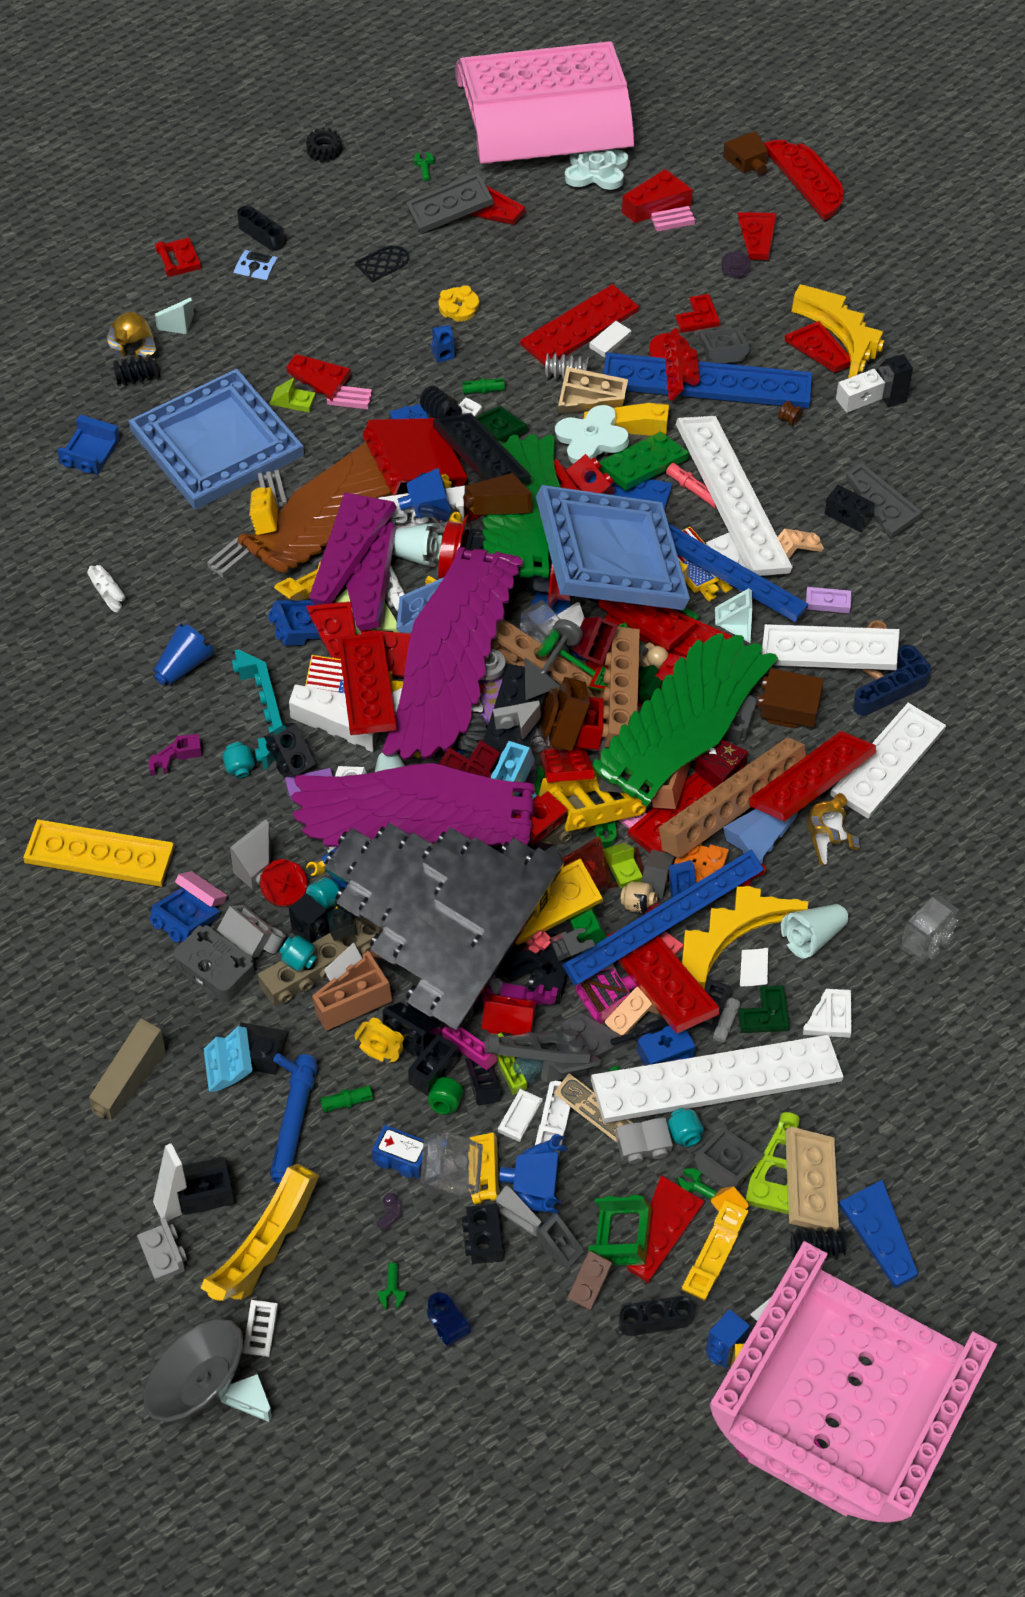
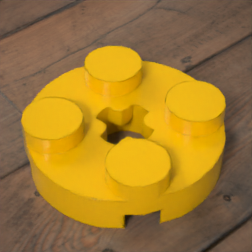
(462, 294)
(379, 1040)

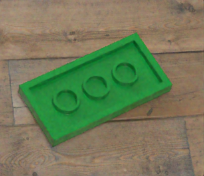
(643, 460)

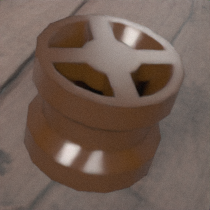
(790, 413)

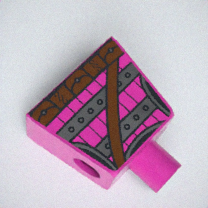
(604, 993)

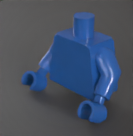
(536, 1175)

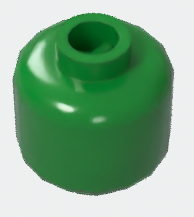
(445, 1095)

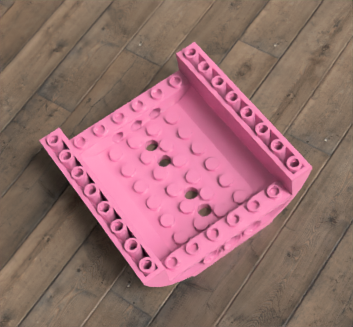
(547, 102)
(798, 1376)

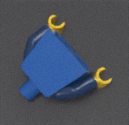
(429, 497)

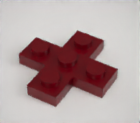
(479, 762)

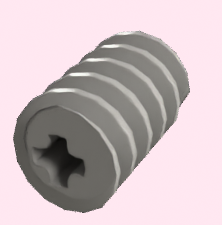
(558, 367)

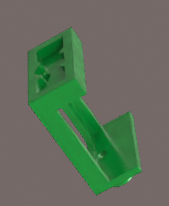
(622, 1253)

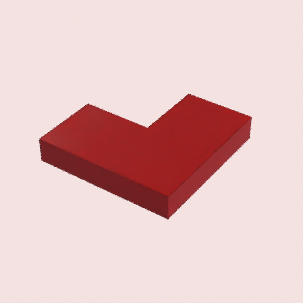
(702, 317)

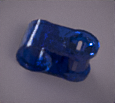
(448, 1322)

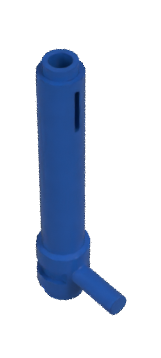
(301, 1084)

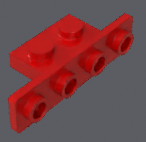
(680, 364)

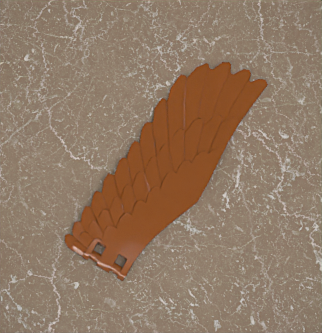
(312, 510)

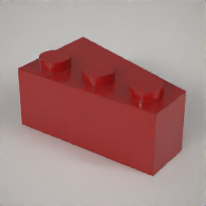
(656, 195)

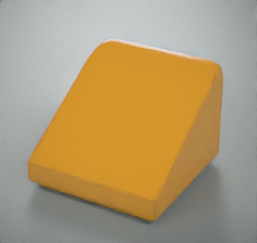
(731, 1195)

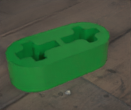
(611, 831)

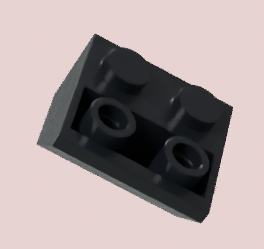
(414, 1027)
(206, 1186)

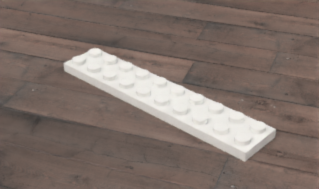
(733, 496)
(716, 1078)

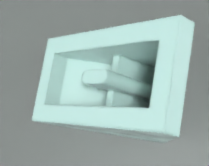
(248, 1397)

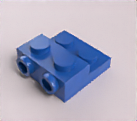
(292, 622)
(182, 914)

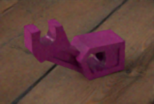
(164, 757)
(539, 994)

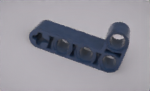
(911, 676)

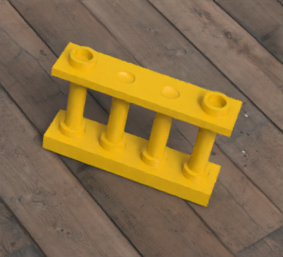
(591, 813)

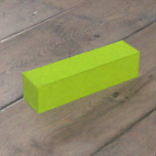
(514, 1080)

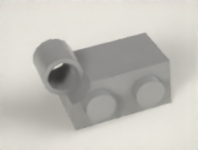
(250, 932)

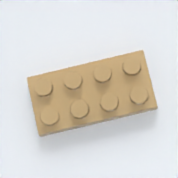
(811, 1179)

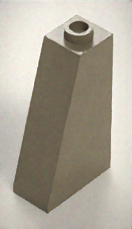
(128, 1070)

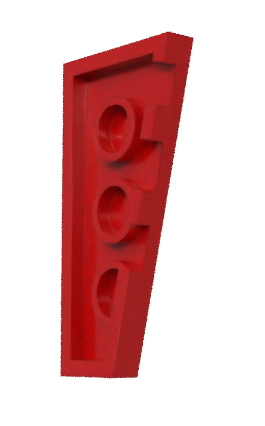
(670, 1217)

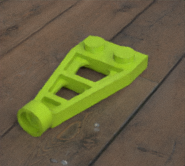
(765, 1193)

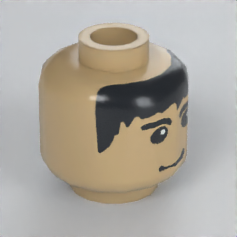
(638, 896)

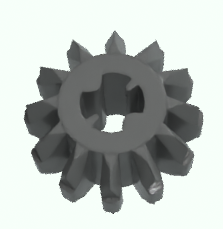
(475, 733)

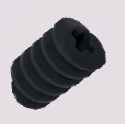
(135, 369)
(439, 403)
(826, 1242)

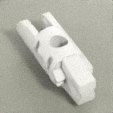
(106, 587)
(393, 590)

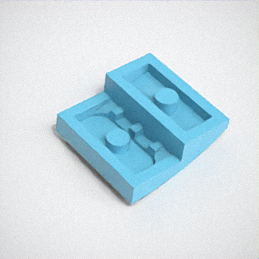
(227, 1059)

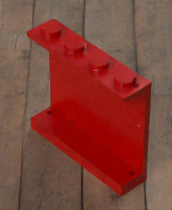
(409, 448)

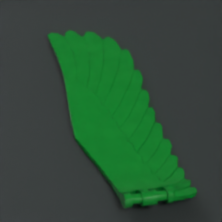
(524, 532)
(684, 715)

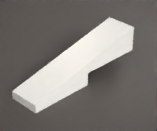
(554, 1116)
(169, 1182)

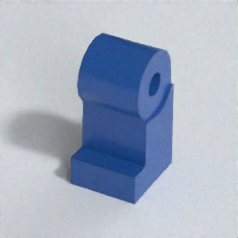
(442, 341)

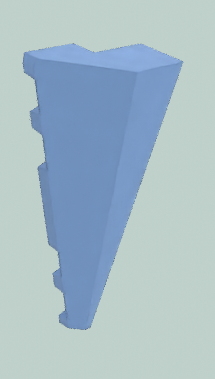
(756, 832)

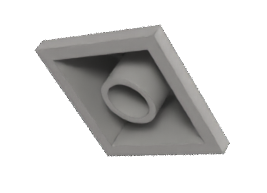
(252, 854)

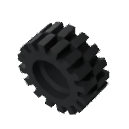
(322, 153)

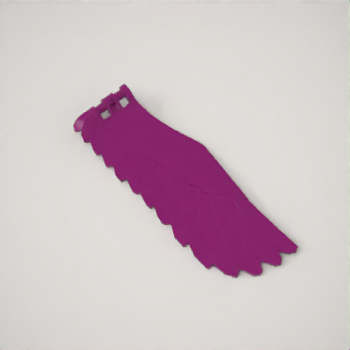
(450, 652)
(416, 800)

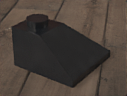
(263, 1046)

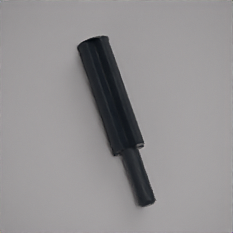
(639, 1031)

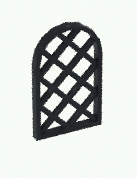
(382, 251)

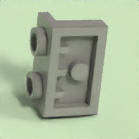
(161, 1251)

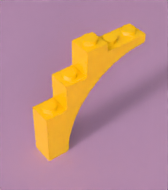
(846, 324)
(726, 925)
(282, 1216)

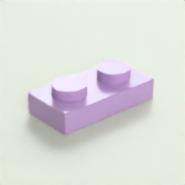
(828, 600)

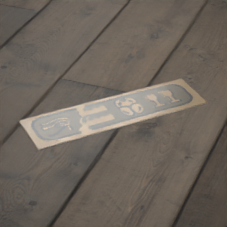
(585, 1103)

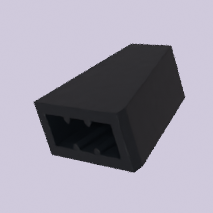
(897, 378)

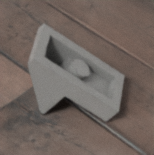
(524, 715)

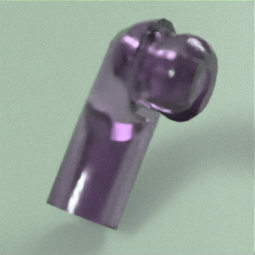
(392, 1212)

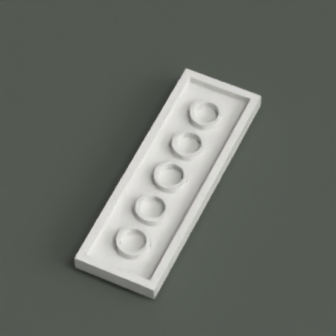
(832, 646)
(897, 751)

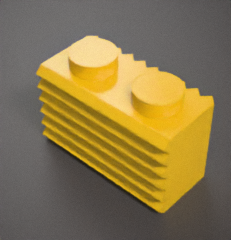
(263, 510)

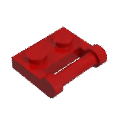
(184, 255)

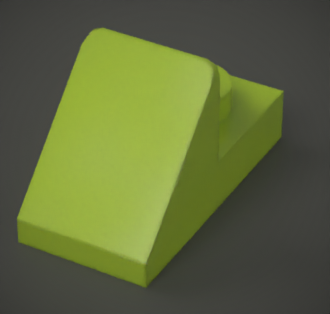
(292, 398)
(622, 864)

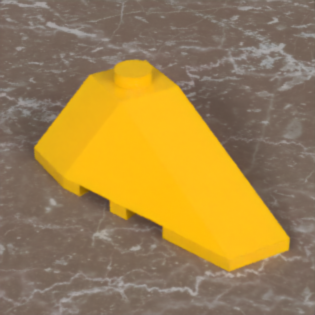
(642, 418)

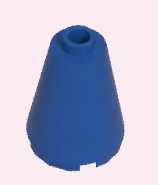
(181, 655)

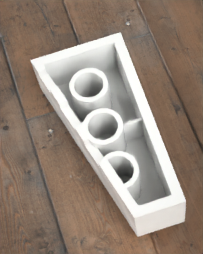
(408, 517)
(328, 712)

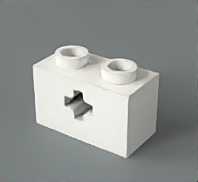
(860, 390)

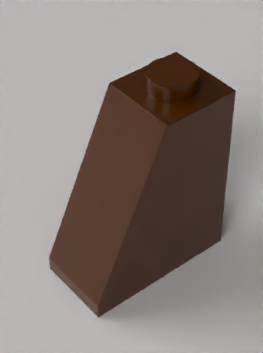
(498, 496)

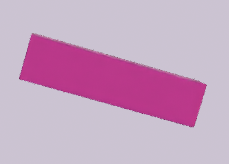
(470, 1046)

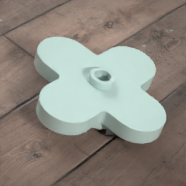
(597, 167)
(592, 434)

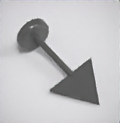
(537, 680)

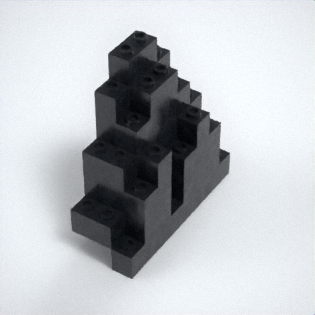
(441, 909)

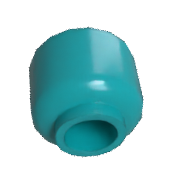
(238, 760)
(324, 892)
(298, 953)
(685, 1127)

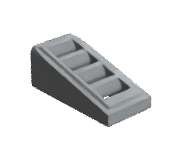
(517, 1211)

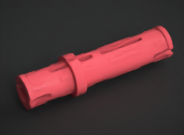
(687, 480)

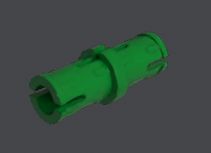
(483, 386)
(346, 1098)

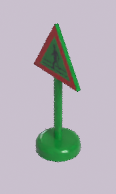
(548, 644)

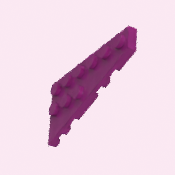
(352, 534)
(369, 580)

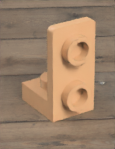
(796, 539)
(630, 1012)

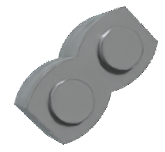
(643, 1140)

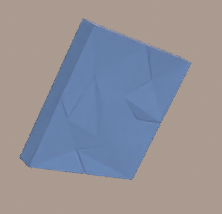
(216, 438)
(611, 548)

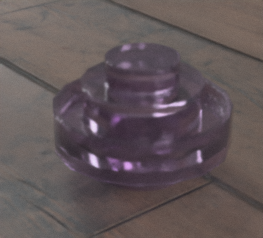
(735, 264)

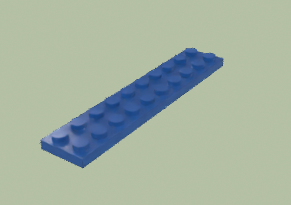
(716, 380)

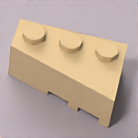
(588, 389)

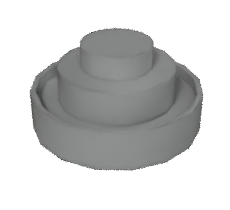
(494, 665)

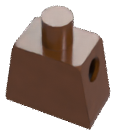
(747, 153)

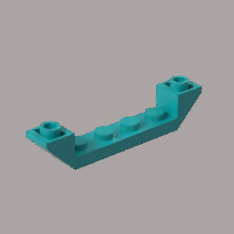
(252, 667)

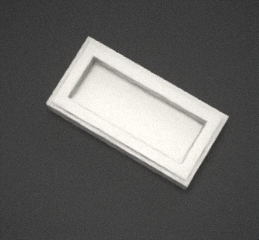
(610, 339)
(520, 1115)

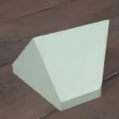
(176, 318)
(736, 614)

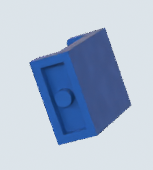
(90, 445)

